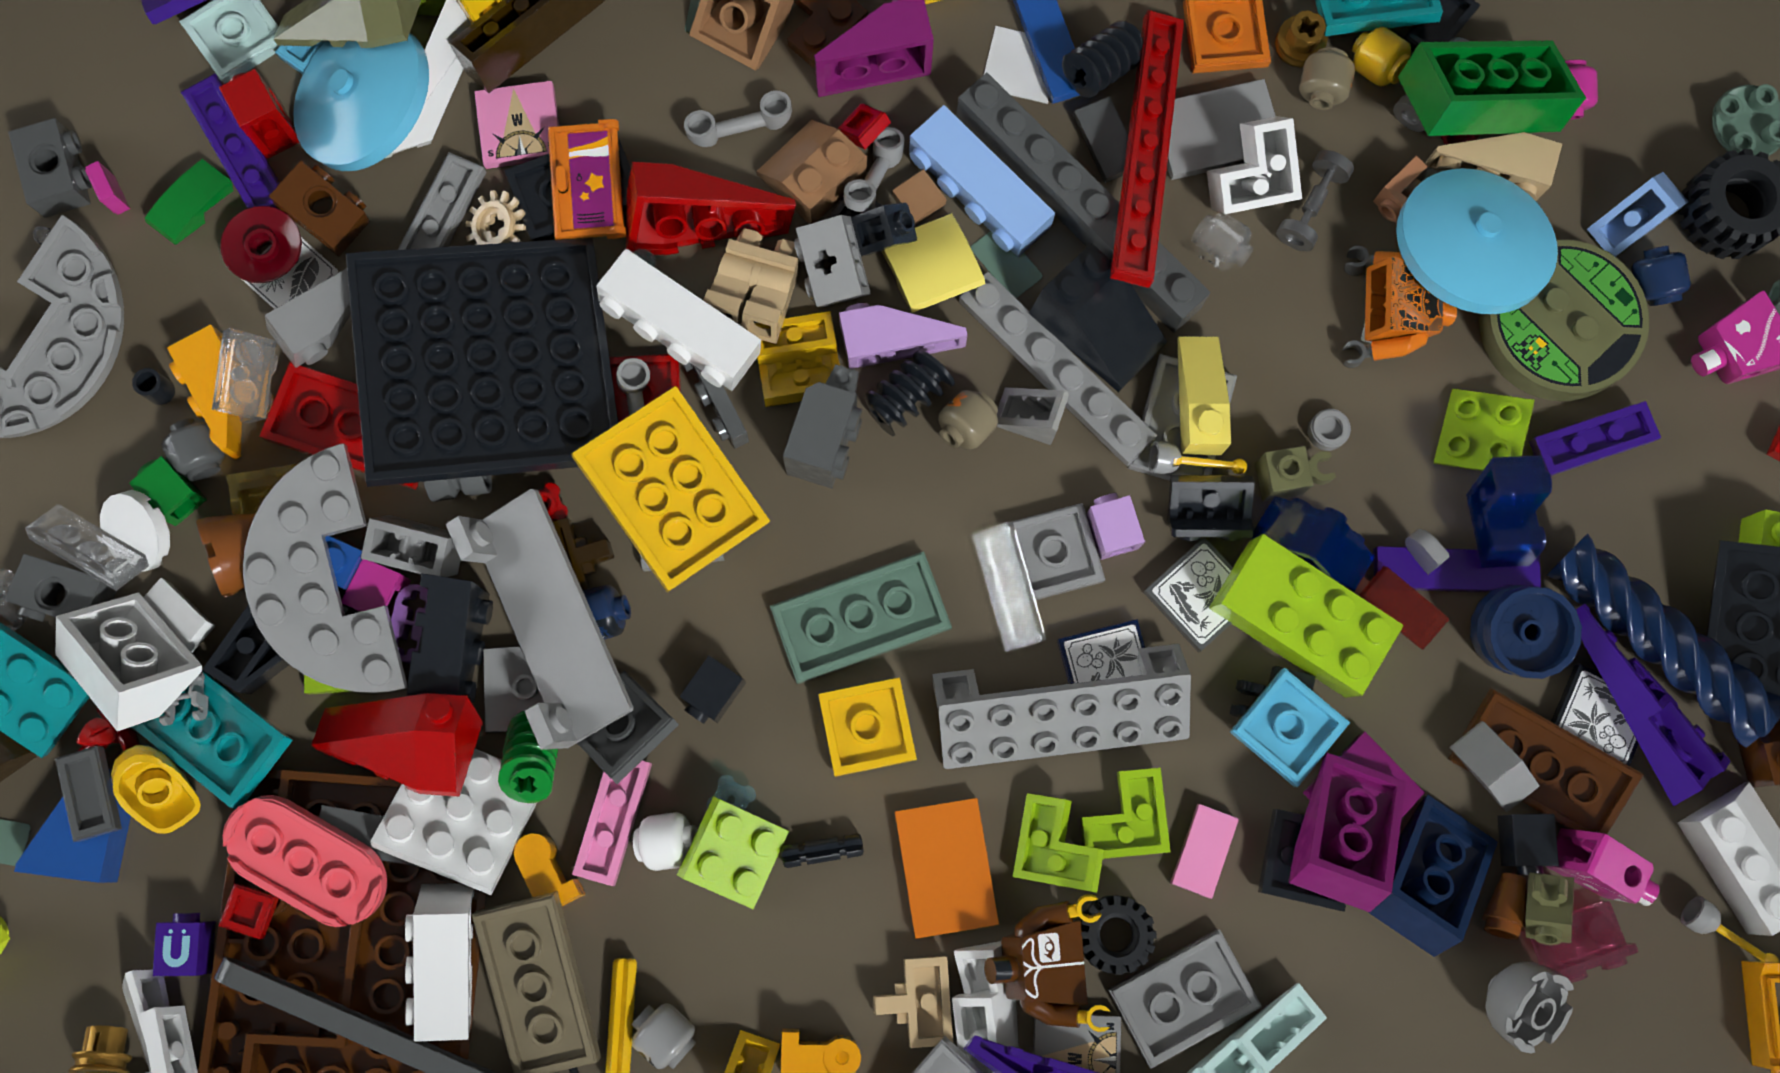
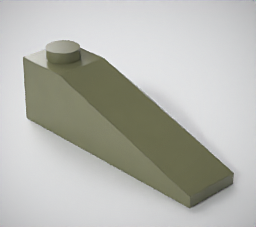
(338, 21)

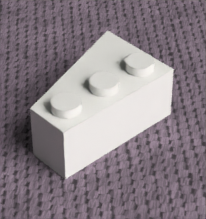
(440, 963)

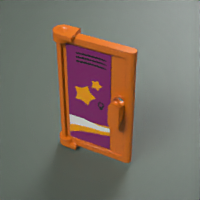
(589, 166)

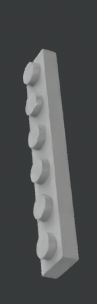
(1058, 369)

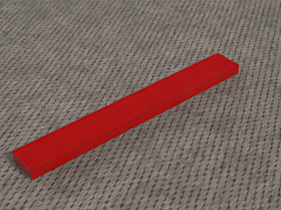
(1147, 151)

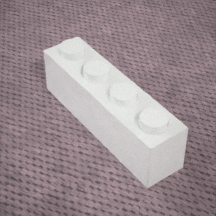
(678, 320)

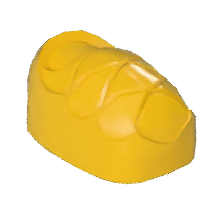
(153, 789)

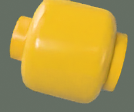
(1381, 56)

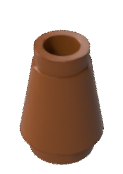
(1507, 908)

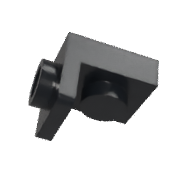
(884, 228)

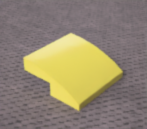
(935, 264)

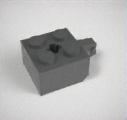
(822, 429)

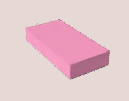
(1204, 851)

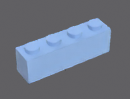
(980, 182)

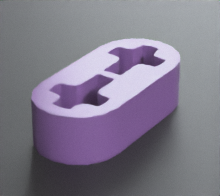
(402, 618)

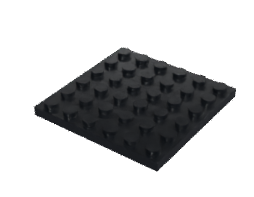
(478, 359)

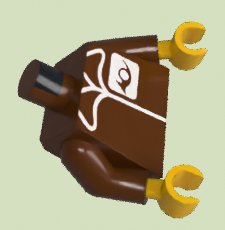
(1046, 965)

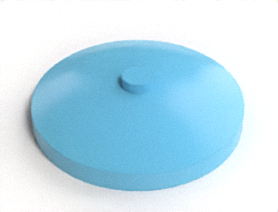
(360, 102)
(1476, 241)

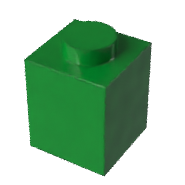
(168, 490)

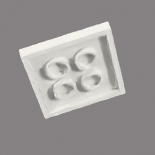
(453, 835)

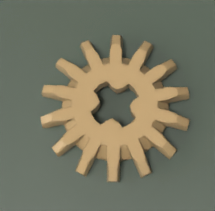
(486, 214)

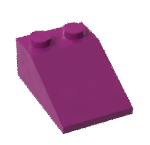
(879, 50)
(1350, 834)

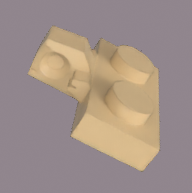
(921, 1001)

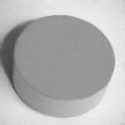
(1329, 429)

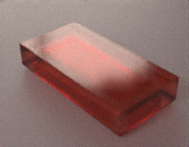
(1406, 605)

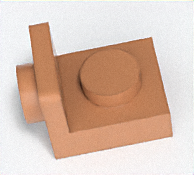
(1399, 189)

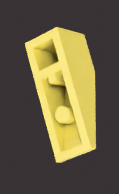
(1203, 397)

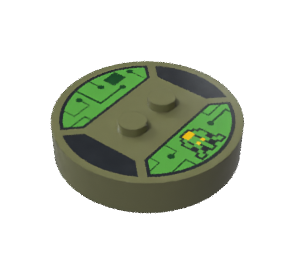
(1576, 332)

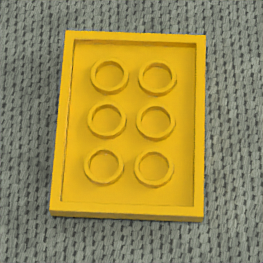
(670, 488)

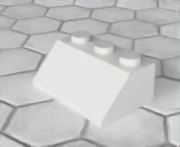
(125, 659)
(1742, 855)

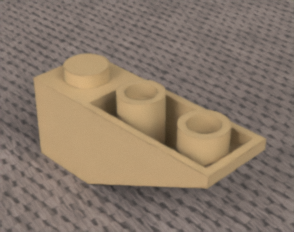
(1518, 157)

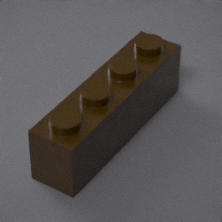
(514, 35)

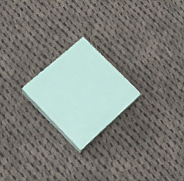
(232, 35)

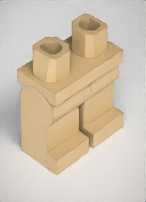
(755, 283)

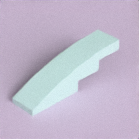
(1266, 1036)

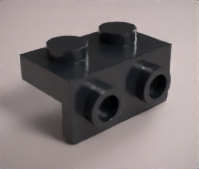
(1211, 506)

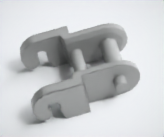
(198, 700)

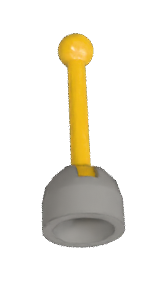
(1166, 458)
(1705, 918)

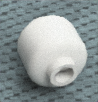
(663, 840)

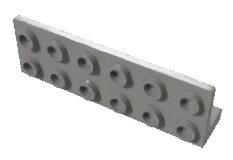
(548, 618)
(1066, 716)

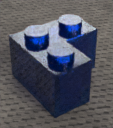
(1505, 509)
(1317, 538)

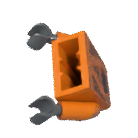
(1397, 307)

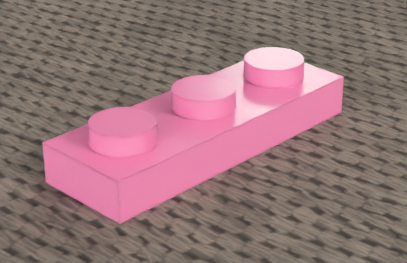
(611, 826)

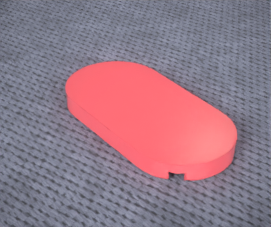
(304, 861)

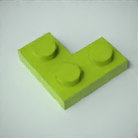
(1142, 821)
(1043, 851)

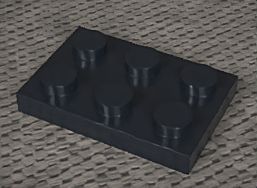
(533, 189)

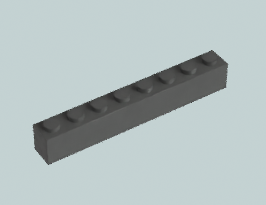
(1071, 193)

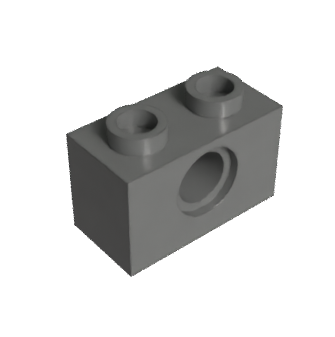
(35, 152)
(39, 582)

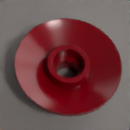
(249, 233)

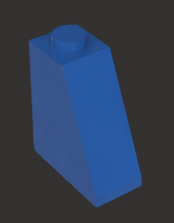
(56, 854)

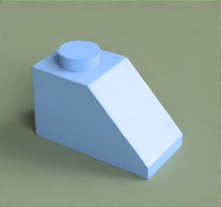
(1637, 214)

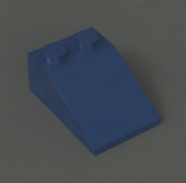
(1436, 877)

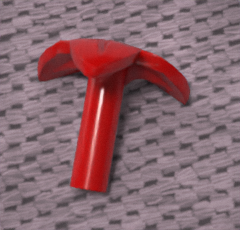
(102, 733)

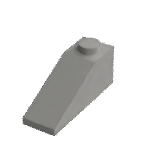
(311, 320)

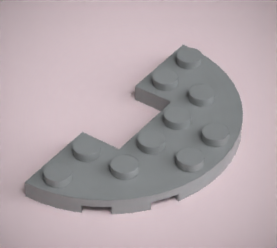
(73, 341)
(295, 585)

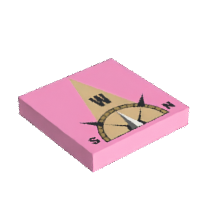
(515, 123)

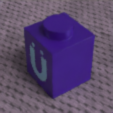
(184, 946)

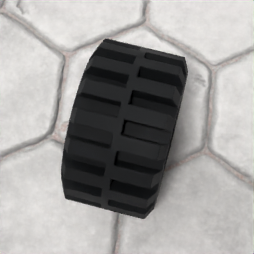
(1715, 222)

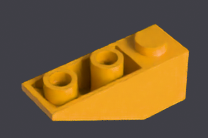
(197, 366)

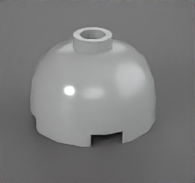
(1528, 1004)

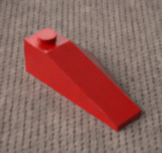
(686, 207)
(410, 739)

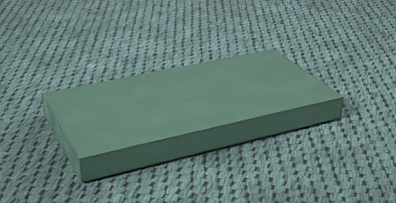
(860, 617)

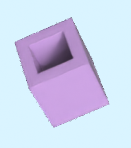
(1114, 526)

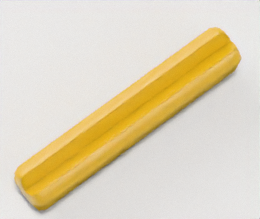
(621, 1015)

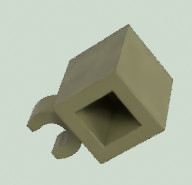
(1290, 473)
(1549, 908)

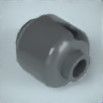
(191, 450)

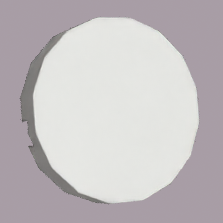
(137, 524)

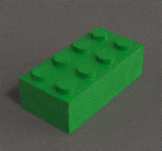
(1490, 87)

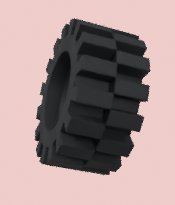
(1139, 946)

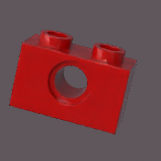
(259, 113)

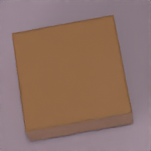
(920, 195)

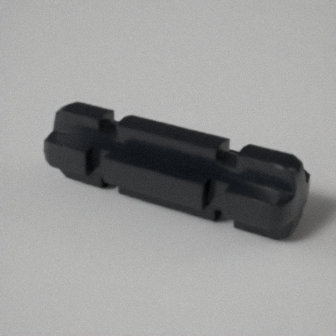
(822, 850)

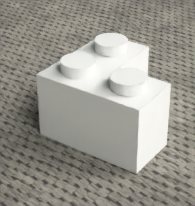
(1268, 169)

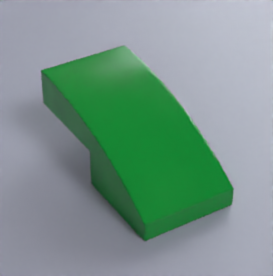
(186, 200)

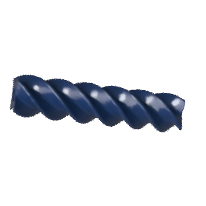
(1668, 639)

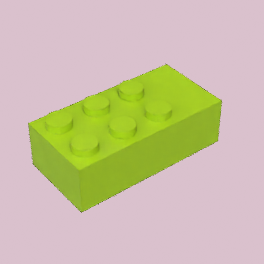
(1306, 617)

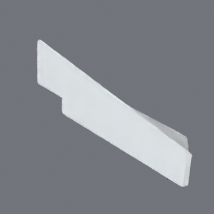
(443, 75)
(983, 1006)
(160, 1027)

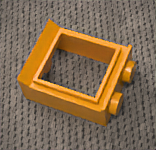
(1762, 1012)

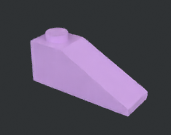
(887, 334)

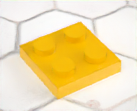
(867, 727)

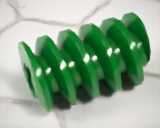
(525, 769)

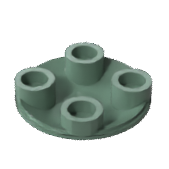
(1748, 119)

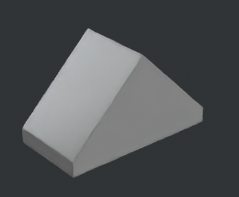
(1032, 412)
(1495, 766)

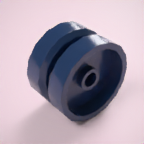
(1526, 631)

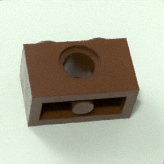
(300, 192)

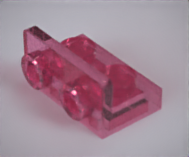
(1594, 943)

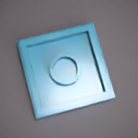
(1289, 727)

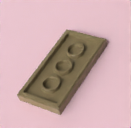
(536, 985)

